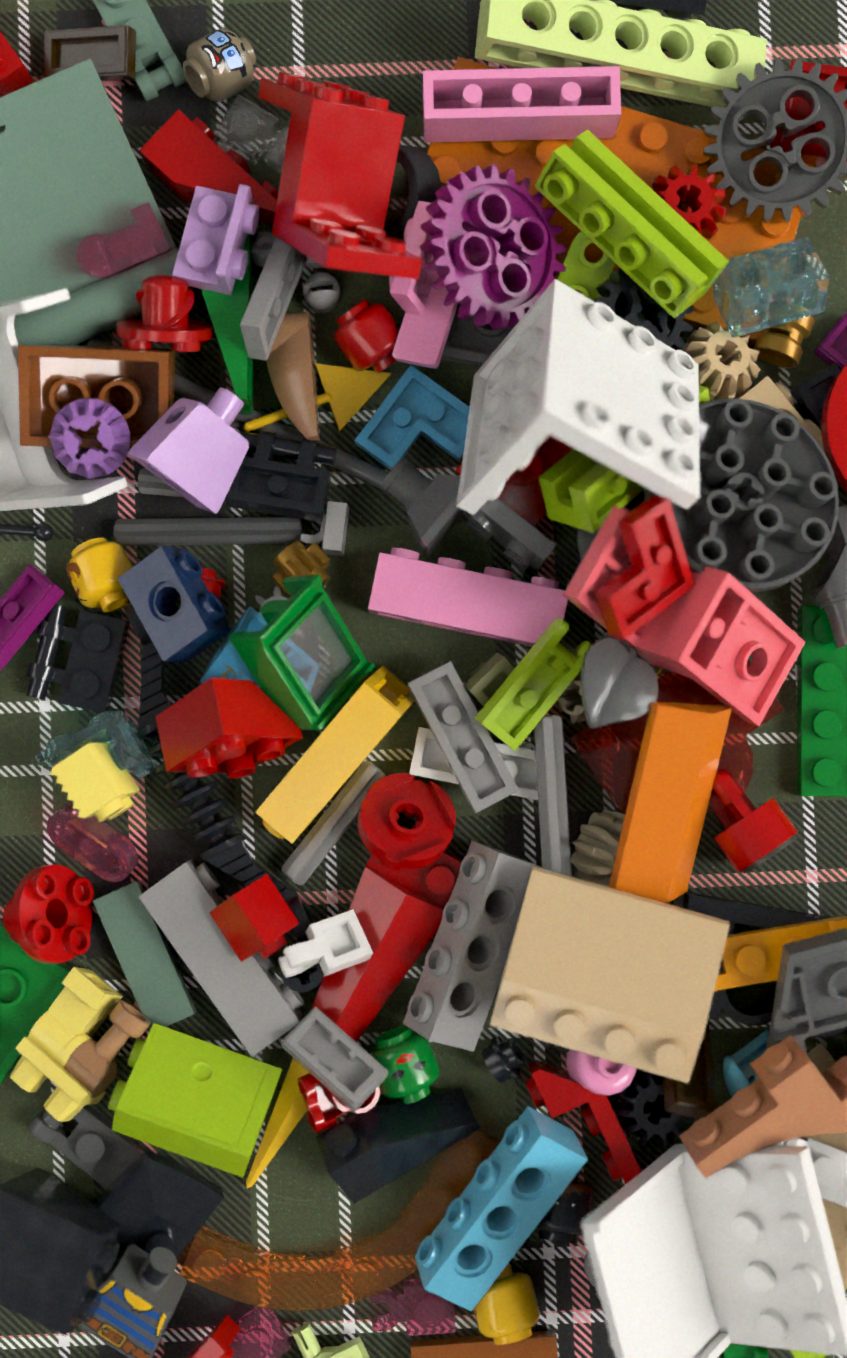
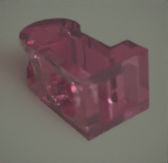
(106, 255)

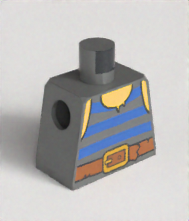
(137, 1301)

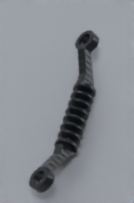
(225, 850)

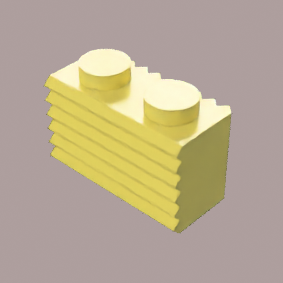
(95, 782)

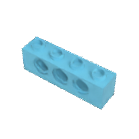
(499, 1208)

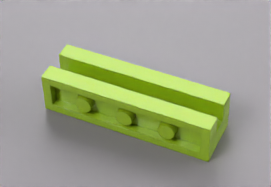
(630, 223)
(584, 490)

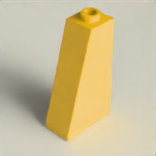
(335, 755)

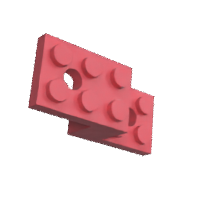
(702, 632)

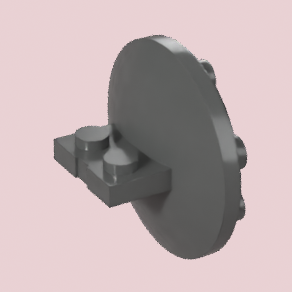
(762, 499)

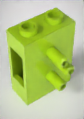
(194, 1099)

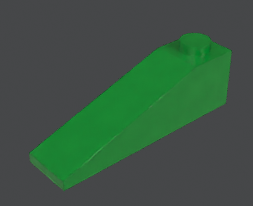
(226, 315)

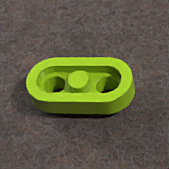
(580, 272)

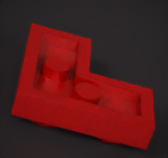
(657, 570)

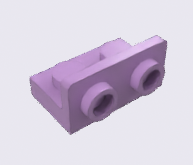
(215, 239)

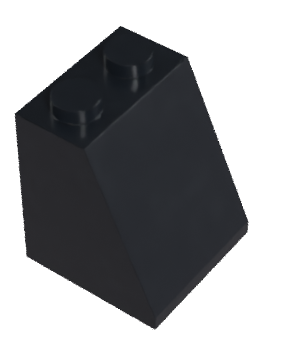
(52, 1251)

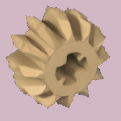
(723, 361)

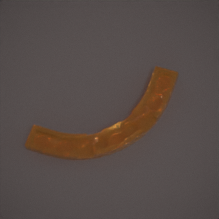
(351, 1272)

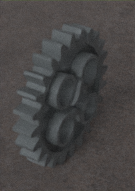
(766, 100)

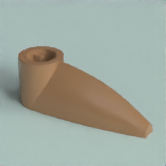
(293, 372)

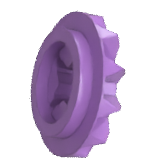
(112, 433)

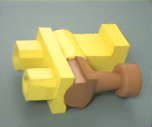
(63, 1046)

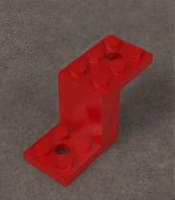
(338, 176)

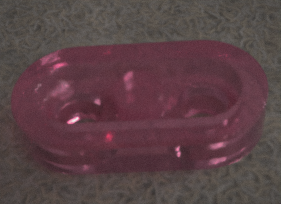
(92, 843)

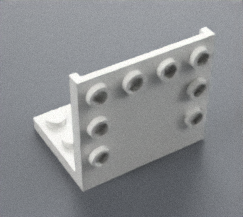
(592, 384)
(718, 1259)

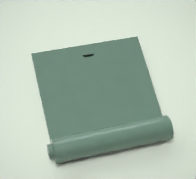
(61, 180)

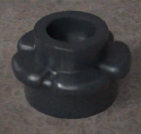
(503, 1059)

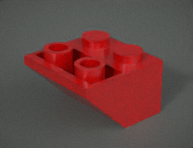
(224, 730)

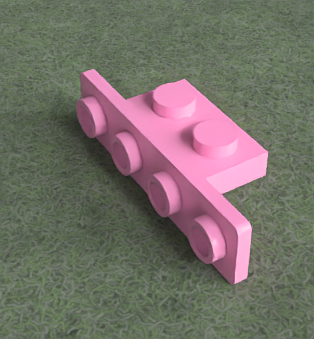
(425, 318)

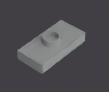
(334, 1059)

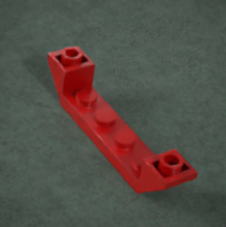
(561, 1094)

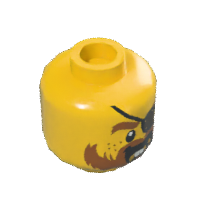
(95, 573)

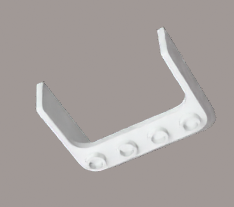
(31, 473)

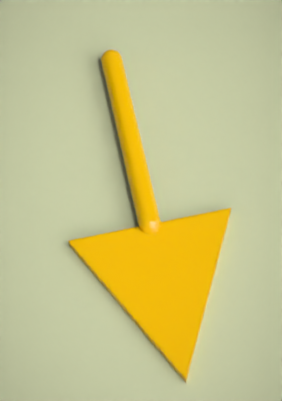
(344, 390)

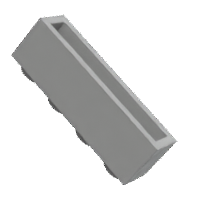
(243, 992)

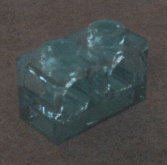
(771, 287)

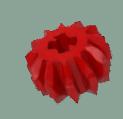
(697, 194)

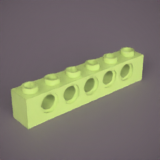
(643, 66)

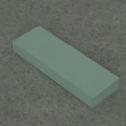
(144, 956)

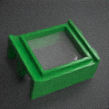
(304, 654)

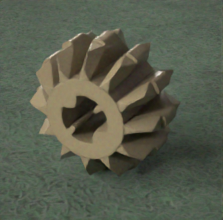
(597, 847)

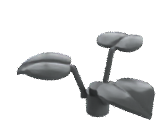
(612, 678)

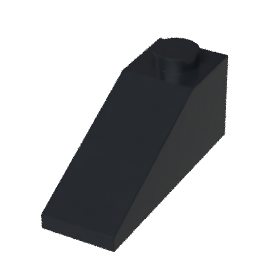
(393, 1139)

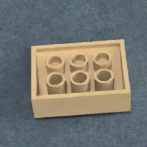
(610, 974)

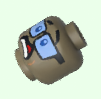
(219, 65)

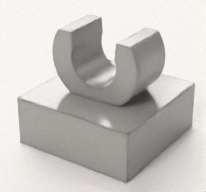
(332, 531)

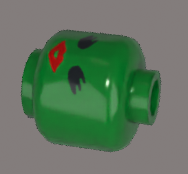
(409, 1064)

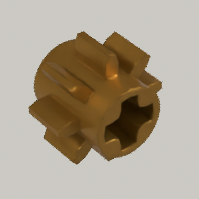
(298, 561)

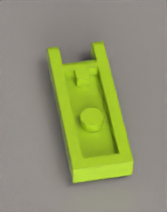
(533, 686)

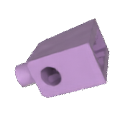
(195, 449)

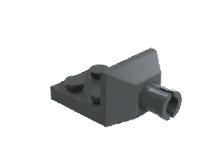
(435, 511)

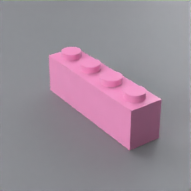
(520, 103)
(464, 600)

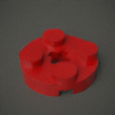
(400, 846)

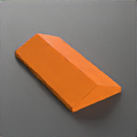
(669, 799)

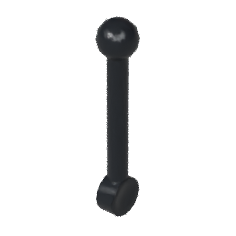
(42, 532)

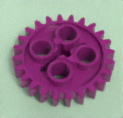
(491, 245)

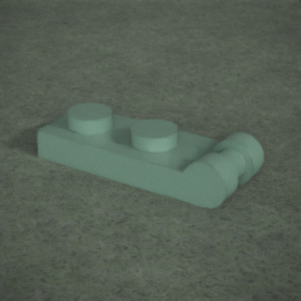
(150, 44)

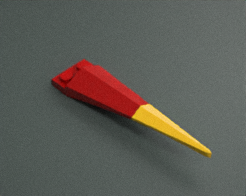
(399, 919)

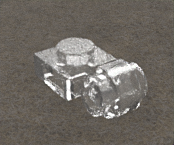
(251, 132)

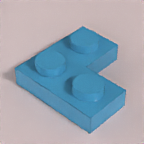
(411, 410)

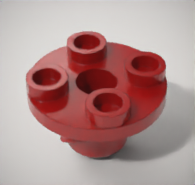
(164, 317)
(51, 914)

